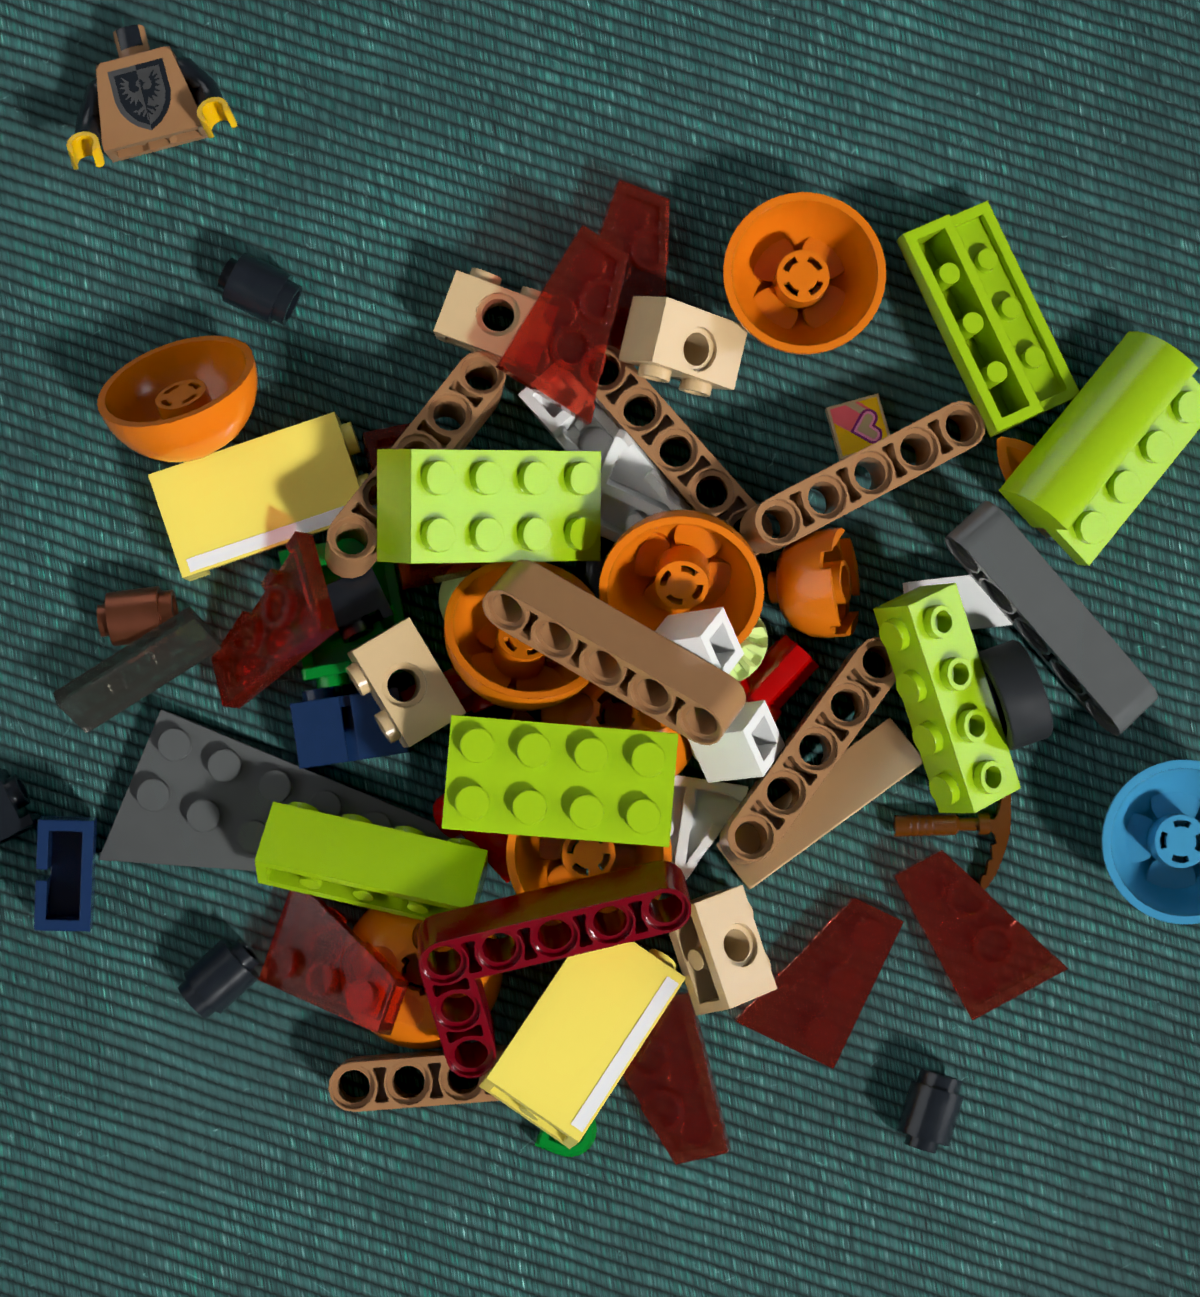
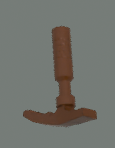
(951, 824)

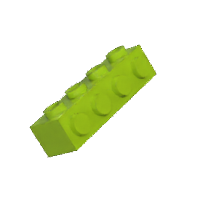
(947, 698)
(368, 863)

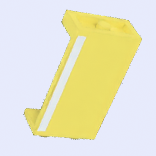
(257, 493)
(583, 1037)

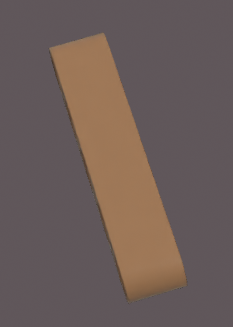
(453, 400)
(667, 427)
(886, 471)
(614, 652)
(791, 769)
(385, 1092)

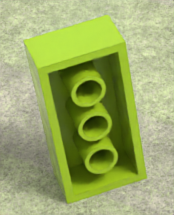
(488, 505)
(560, 781)

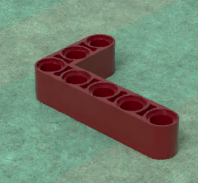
(534, 943)

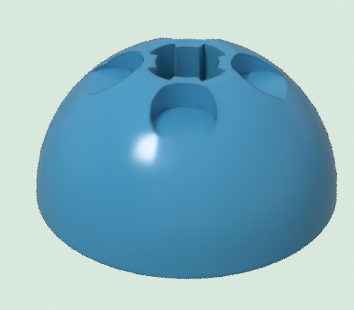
(1149, 877)

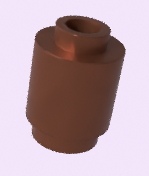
(134, 613)

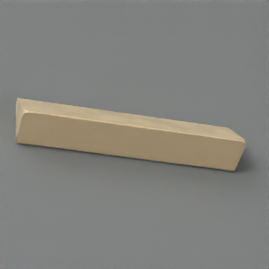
(855, 780)

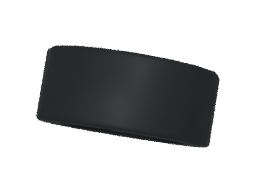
(1017, 694)

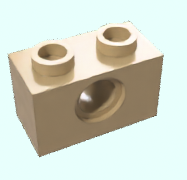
(468, 302)
(682, 344)
(433, 698)
(722, 952)

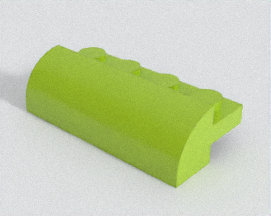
(988, 317)
(1108, 446)

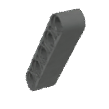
(1051, 618)

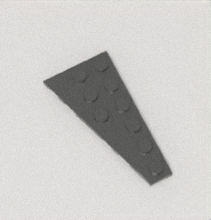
(209, 798)

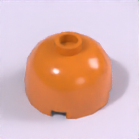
(816, 584)

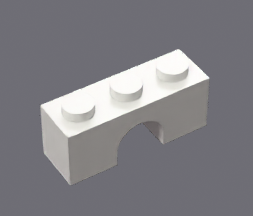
(753, 737)

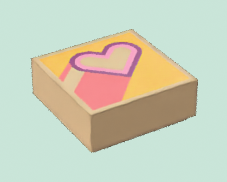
(857, 424)

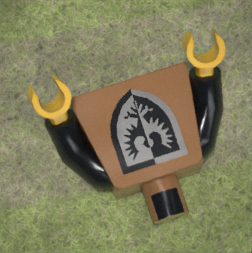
(145, 103)

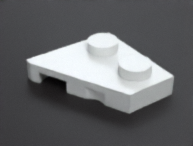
(632, 488)
(699, 816)

